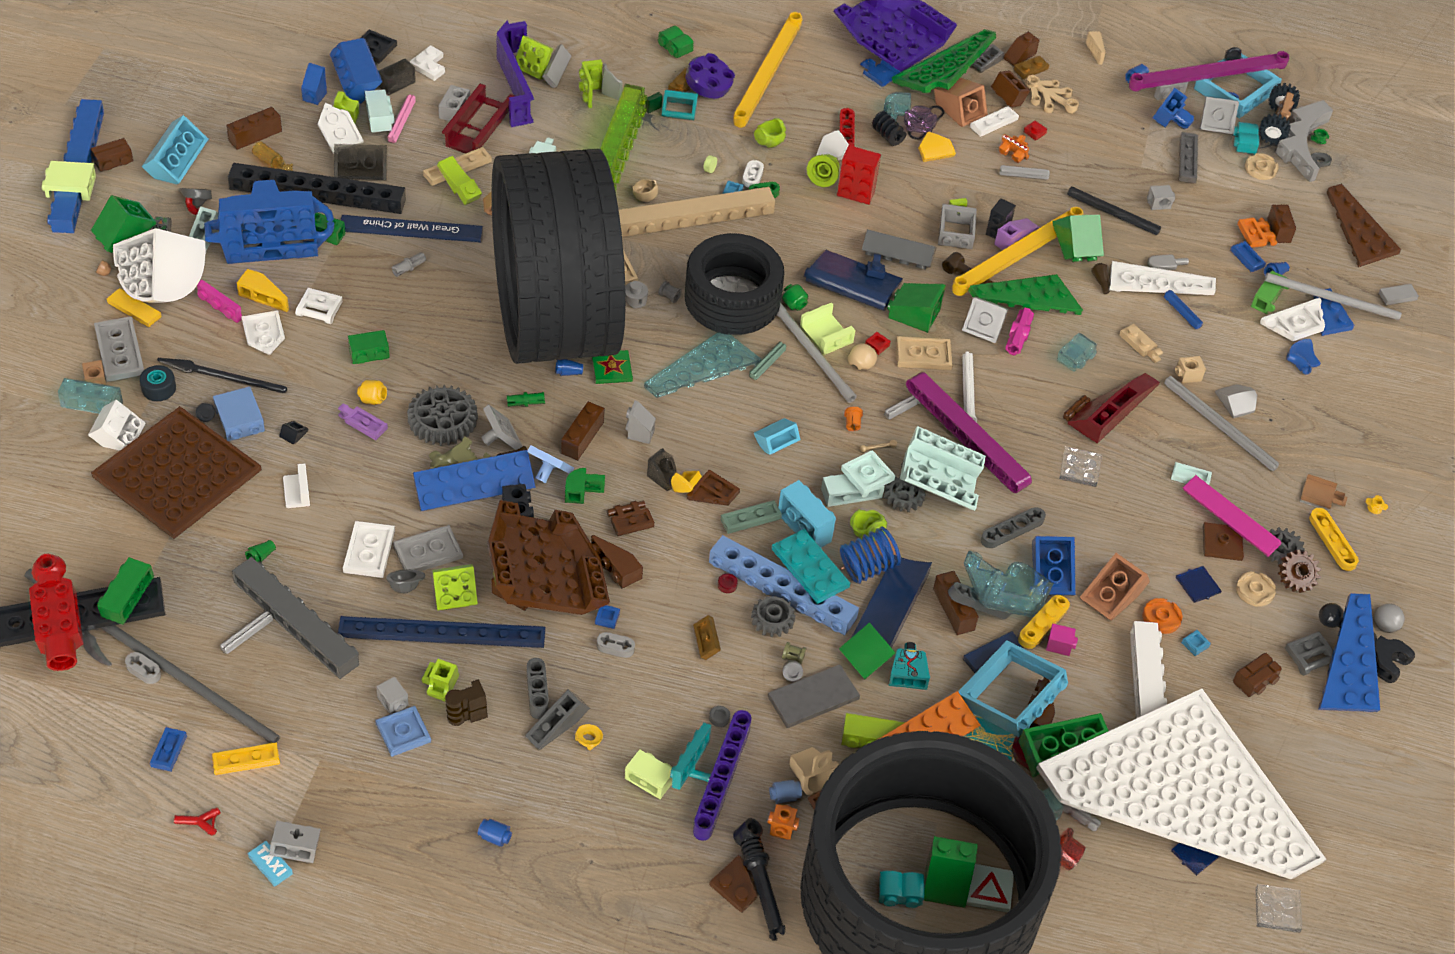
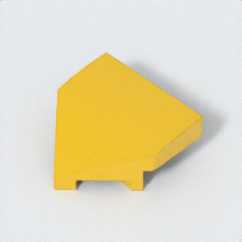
(935, 147)

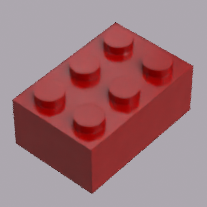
(858, 174)

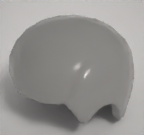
(1389, 618)

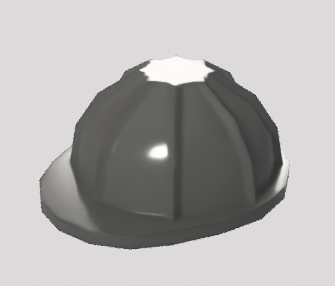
(405, 580)

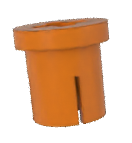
(853, 416)

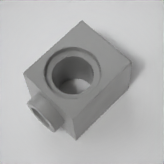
(1160, 197)
(392, 696)

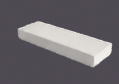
(994, 121)

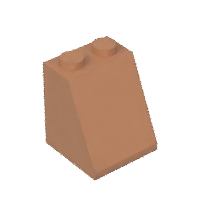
(963, 101)

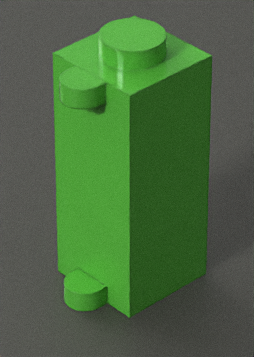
(1267, 295)

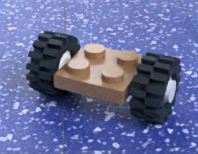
(1277, 127)

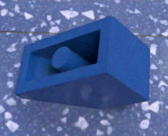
(314, 84)

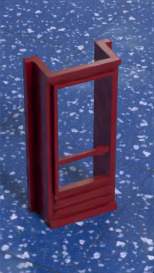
(460, 120)

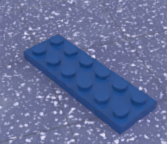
(472, 480)

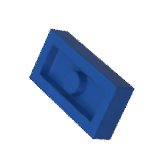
(168, 749)

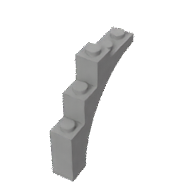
(1295, 147)

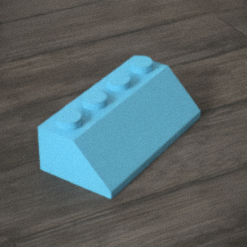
(175, 151)

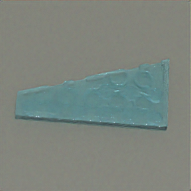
(704, 363)

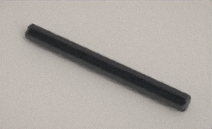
(1114, 210)

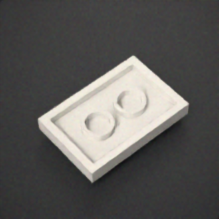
(369, 549)

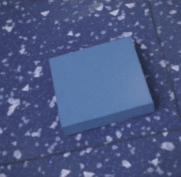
(403, 731)

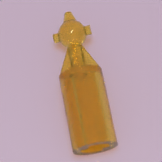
(270, 156)

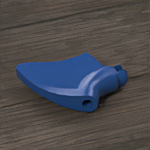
(1303, 356)

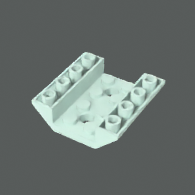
(942, 467)

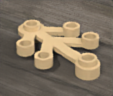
(1033, 84)

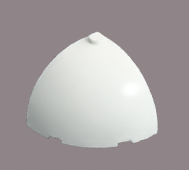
(159, 265)

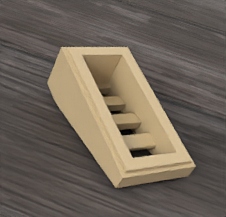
(1096, 46)

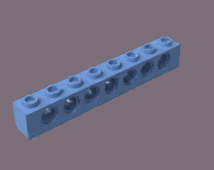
(780, 582)

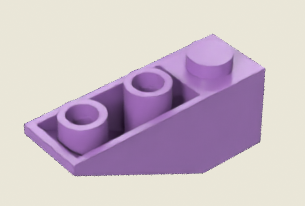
(1013, 232)

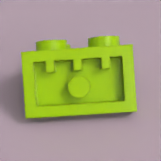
(590, 79)

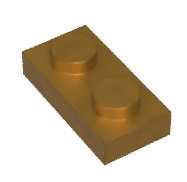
(1031, 67)
(679, 83)
(706, 637)

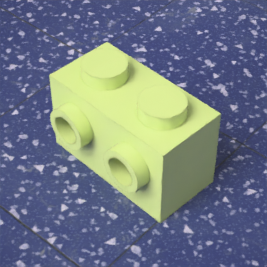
(649, 774)

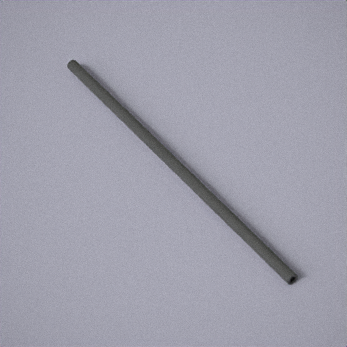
(187, 680)

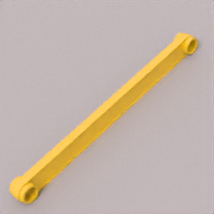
(767, 70)
(1009, 255)

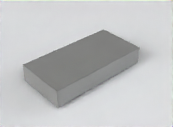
(1398, 294)

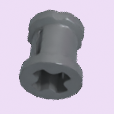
(670, 291)

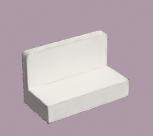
(296, 488)

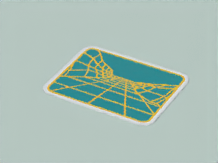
(993, 736)

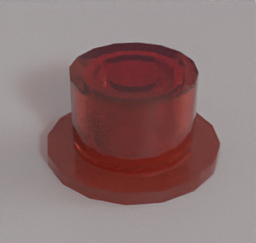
(1071, 849)

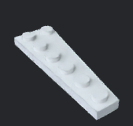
(1148, 279)

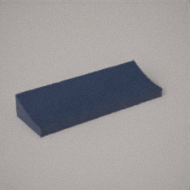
(895, 598)

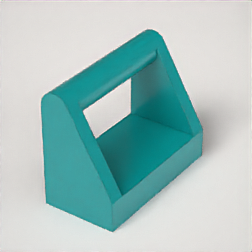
(681, 98)

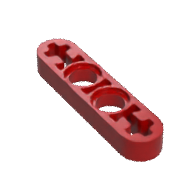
(847, 132)

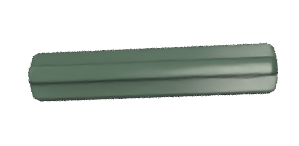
(767, 360)

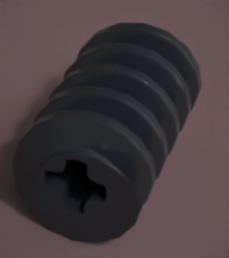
(888, 128)

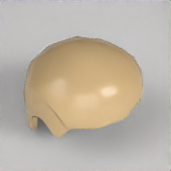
(645, 190)
(862, 356)

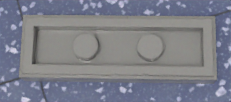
(556, 66)

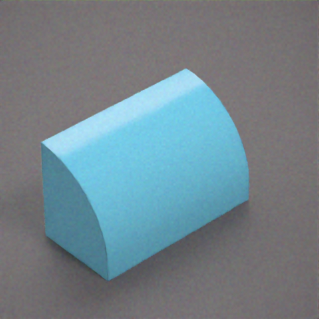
(777, 436)

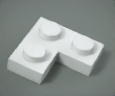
(427, 63)

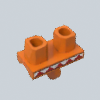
(1016, 145)

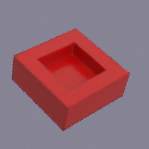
(1035, 130)
(878, 342)

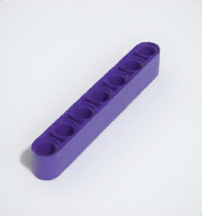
(722, 782)

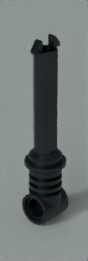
(755, 859)

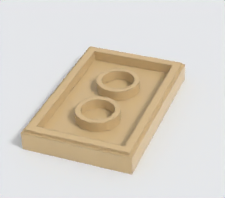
(924, 353)

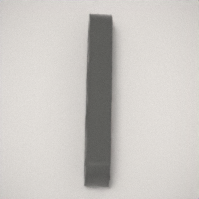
(1010, 524)
(966, 595)

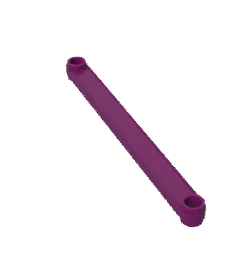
(1207, 71)

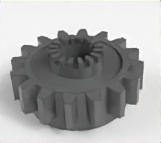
(773, 616)

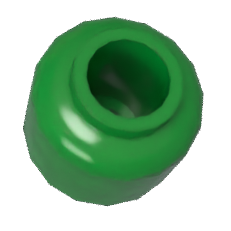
(795, 297)

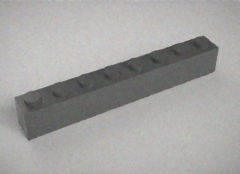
(296, 617)

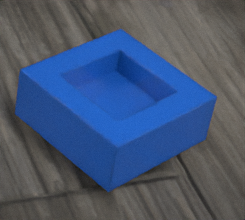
(607, 616)

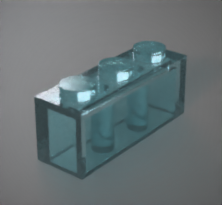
(87, 395)

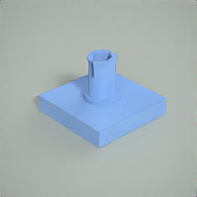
(549, 463)

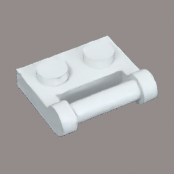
(321, 301)

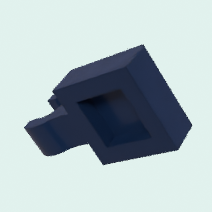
(875, 268)

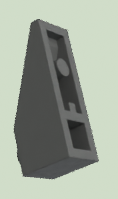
(557, 719)

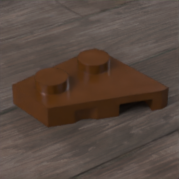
(713, 490)
(735, 885)

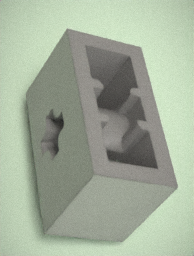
(294, 841)

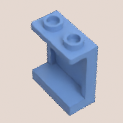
(239, 413)

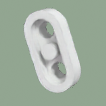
(753, 173)

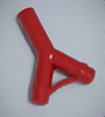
(200, 820)

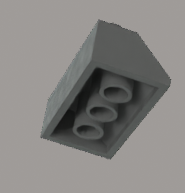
(898, 248)

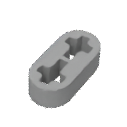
(615, 645)
(140, 670)

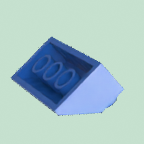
(355, 68)

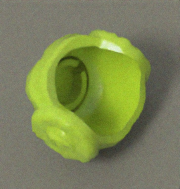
(770, 133)
(867, 521)

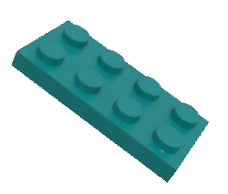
(810, 566)

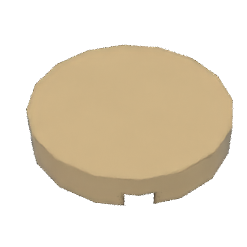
(1261, 166)
(1256, 589)

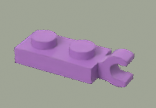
(363, 421)

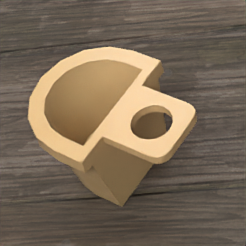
(812, 769)

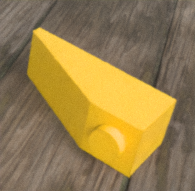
(259, 288)

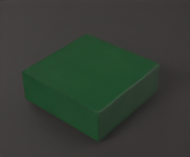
(654, 102)

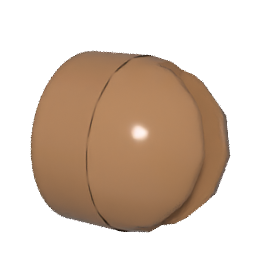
(104, 268)

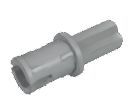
(408, 264)

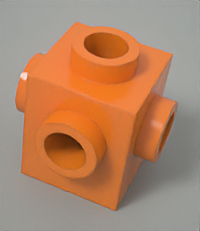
(783, 821)

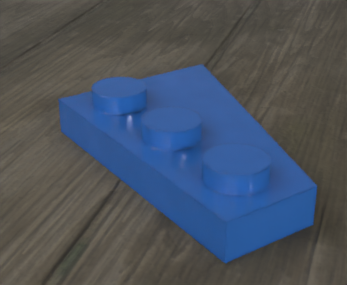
(1334, 316)

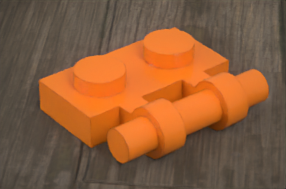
(1254, 231)

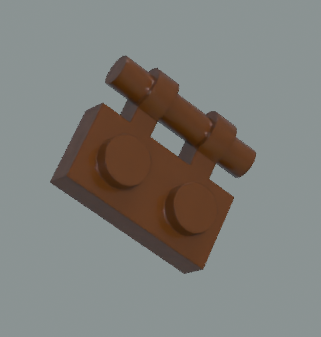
(633, 521)

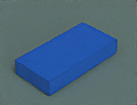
(1248, 256)

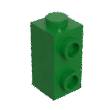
(339, 228)

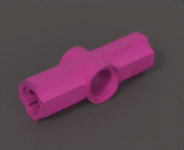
(1019, 331)

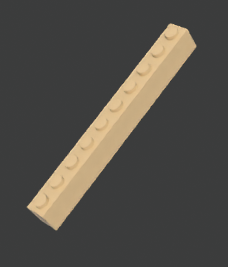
(696, 211)

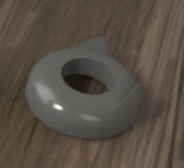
(1323, 157)

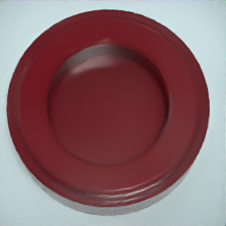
(727, 583)

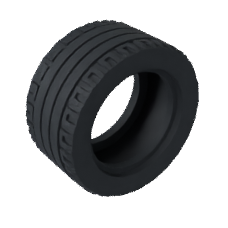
(734, 256)

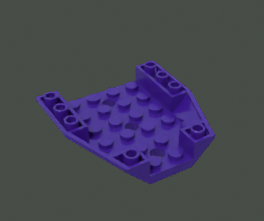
(895, 26)

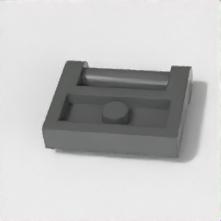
(1309, 647)

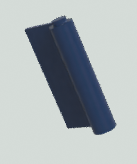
(850, 280)

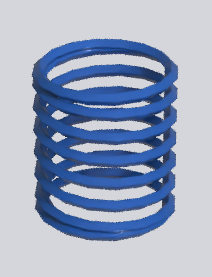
(887, 552)

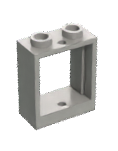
(967, 216)

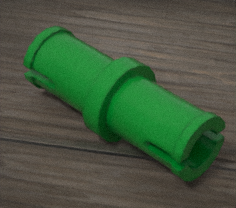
(525, 399)

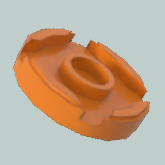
(1164, 613)

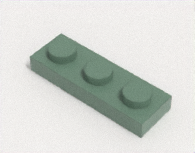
(751, 517)

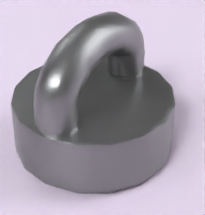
(792, 671)

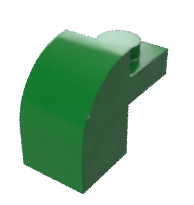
(579, 482)

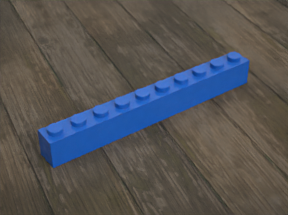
(82, 138)

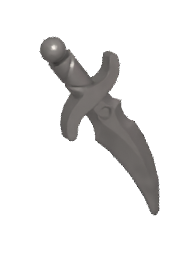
(93, 649)

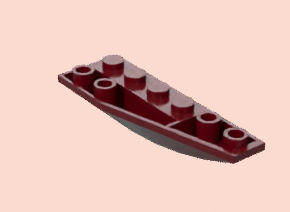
(1108, 410)

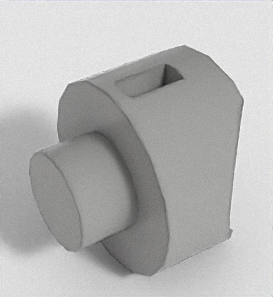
(634, 292)

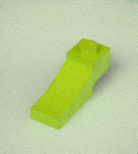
(459, 180)

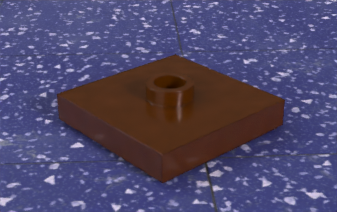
(1222, 542)

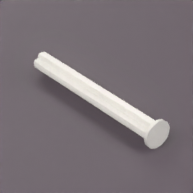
(968, 385)

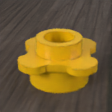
(1376, 504)

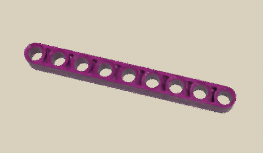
(968, 432)

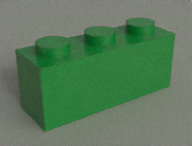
(125, 590)

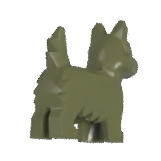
(458, 454)

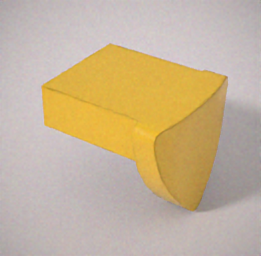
(685, 482)

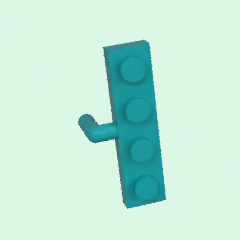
(688, 760)

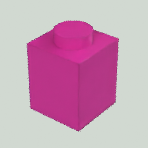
(1061, 639)

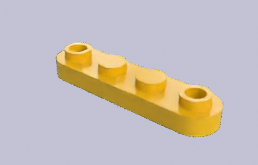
(1333, 539)
(1042, 621)

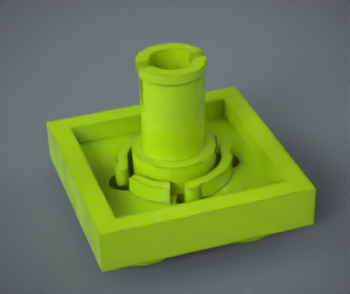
(537, 59)
(454, 579)

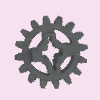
(904, 495)
(1288, 544)

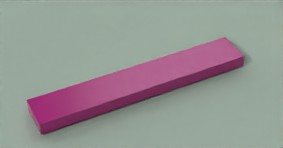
(1232, 516)

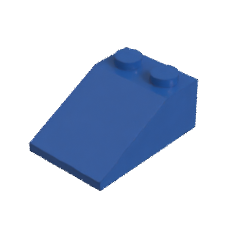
(1055, 561)

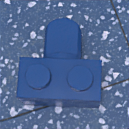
(1173, 110)

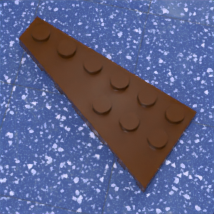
(1361, 231)

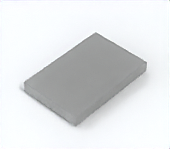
(428, 549)

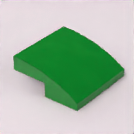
(867, 650)

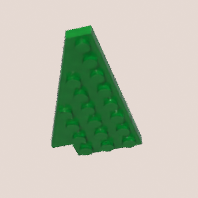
(946, 66)

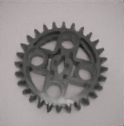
(438, 411)

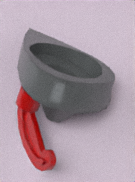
(195, 198)

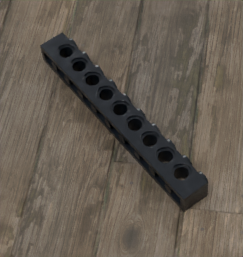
(324, 188)

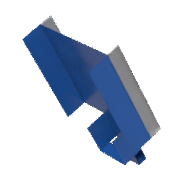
(880, 74)

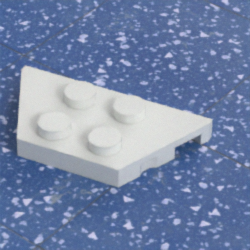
(1297, 321)

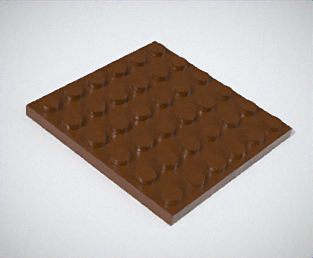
(176, 472)

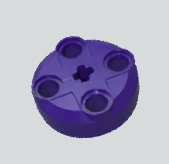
(709, 76)

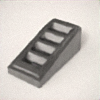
(991, 50)

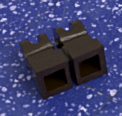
(466, 704)

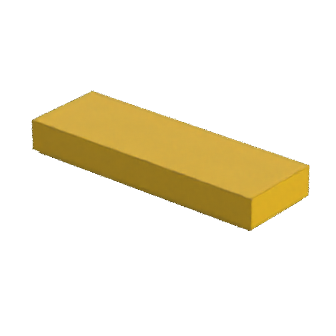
(133, 307)
(245, 758)

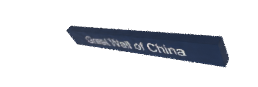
(412, 228)

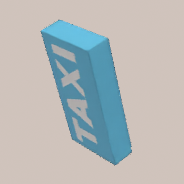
(272, 867)

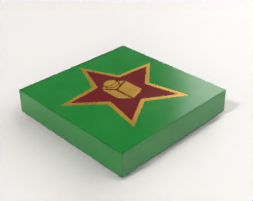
(613, 368)

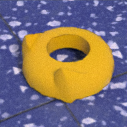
(590, 730)

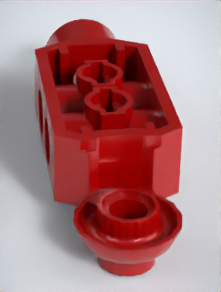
(55, 613)

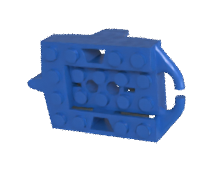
(268, 225)

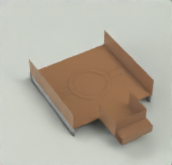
(1321, 493)

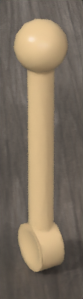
(893, 443)

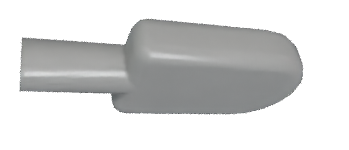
(1166, 262)

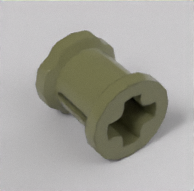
(794, 653)

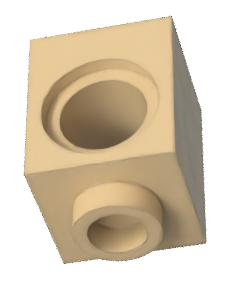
(1190, 369)

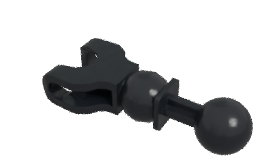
(1385, 649)

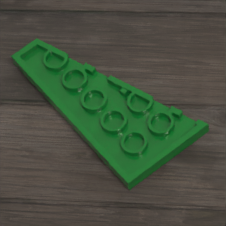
(1032, 293)

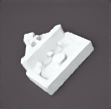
(833, 144)

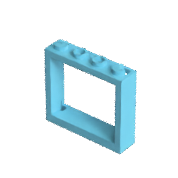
(1265, 77)
(993, 667)

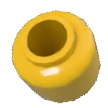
(372, 392)

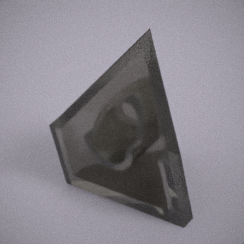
(661, 469)

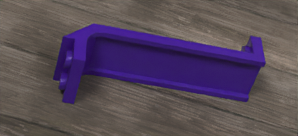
(508, 42)

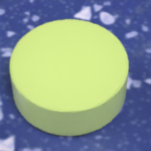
(710, 164)

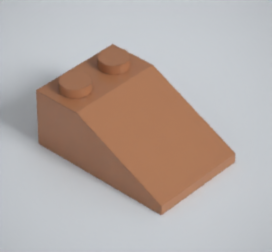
(1115, 587)

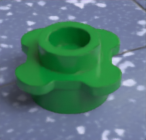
(1320, 136)

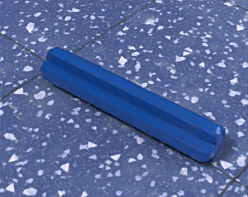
(1183, 309)

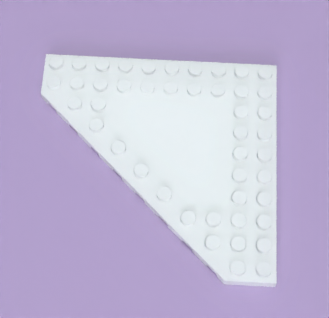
(1186, 781)

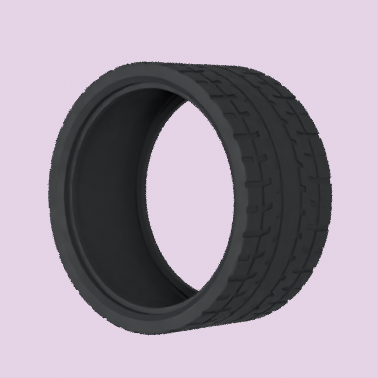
(558, 255)
(942, 775)

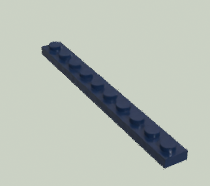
(442, 632)

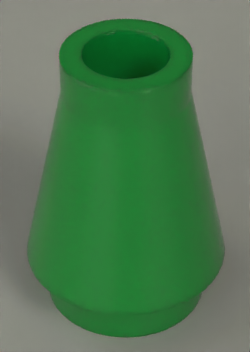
(260, 551)

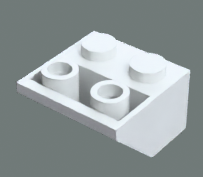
(116, 426)

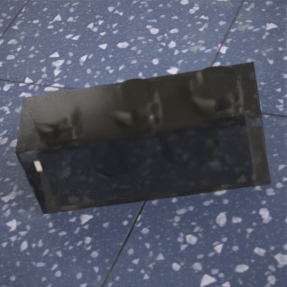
(361, 161)

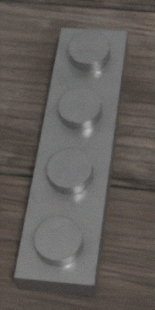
(1188, 157)

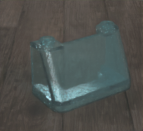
(1015, 592)

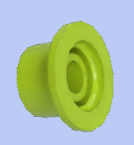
(823, 170)

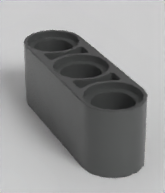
(537, 680)

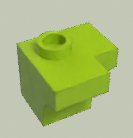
(347, 104)
(440, 678)

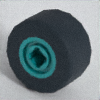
(157, 383)

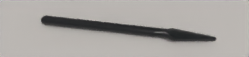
(188, 367)

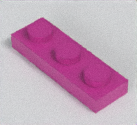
(219, 301)

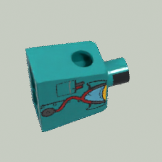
(910, 668)

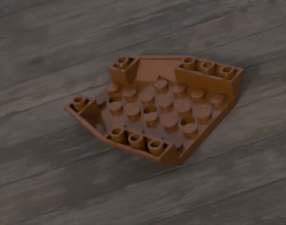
(567, 568)

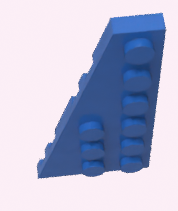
(1353, 667)

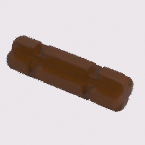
(1076, 407)

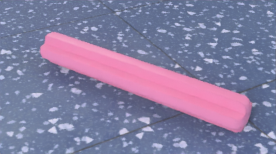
(401, 118)

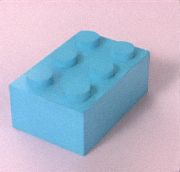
(805, 511)

